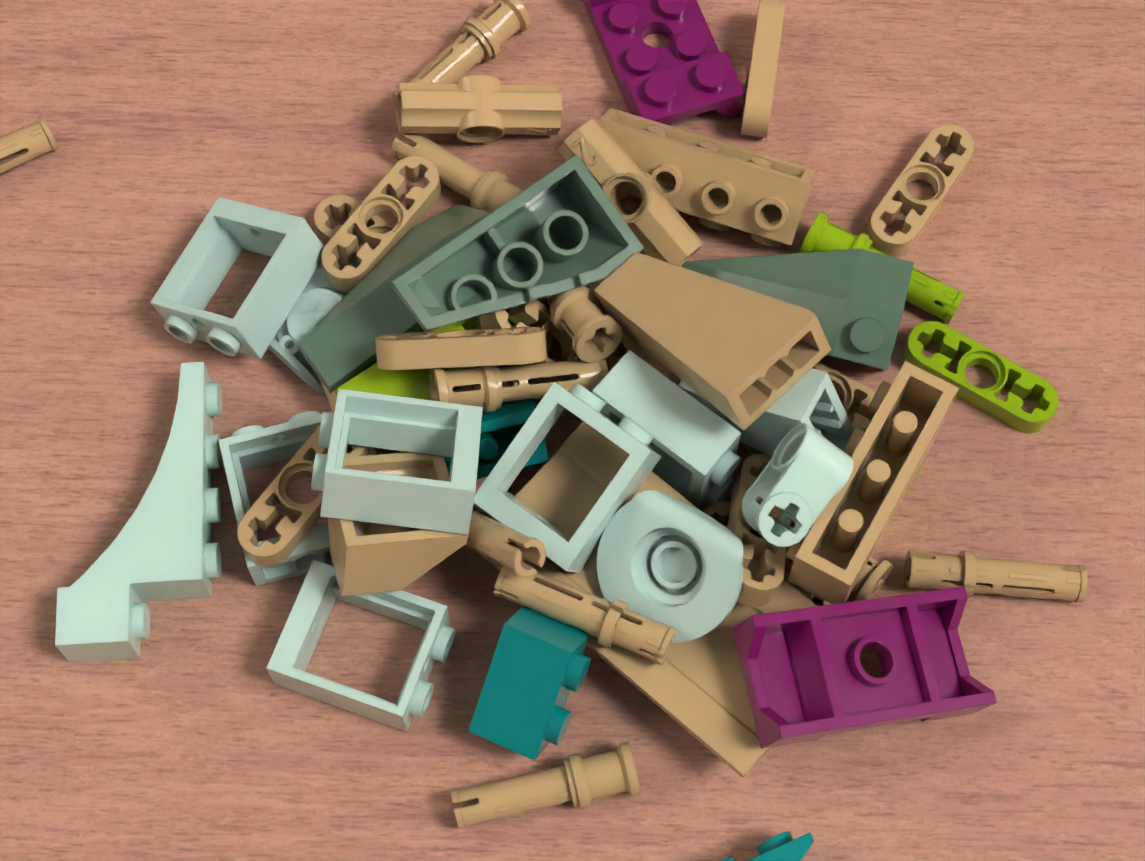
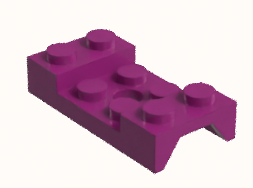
(670, 80)
(809, 675)

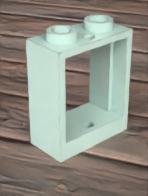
(210, 256)
(401, 426)
(691, 438)
(261, 446)
(563, 550)
(307, 622)

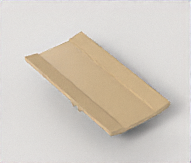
(700, 678)

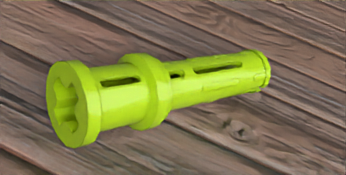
(923, 289)

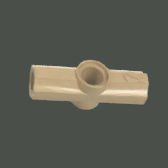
(478, 108)
(656, 221)

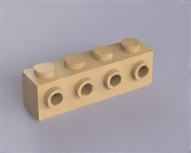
(715, 179)
(884, 465)

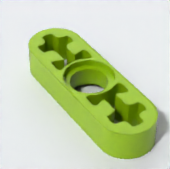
(1003, 369)

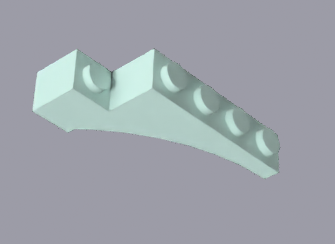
(164, 544)

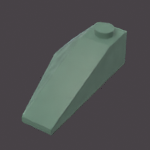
(530, 248)
(850, 291)
(346, 337)

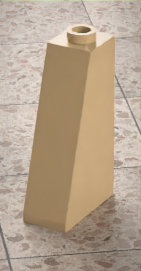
(714, 335)

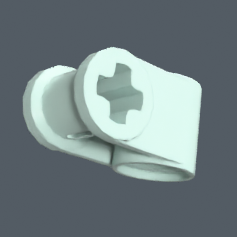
(798, 479)

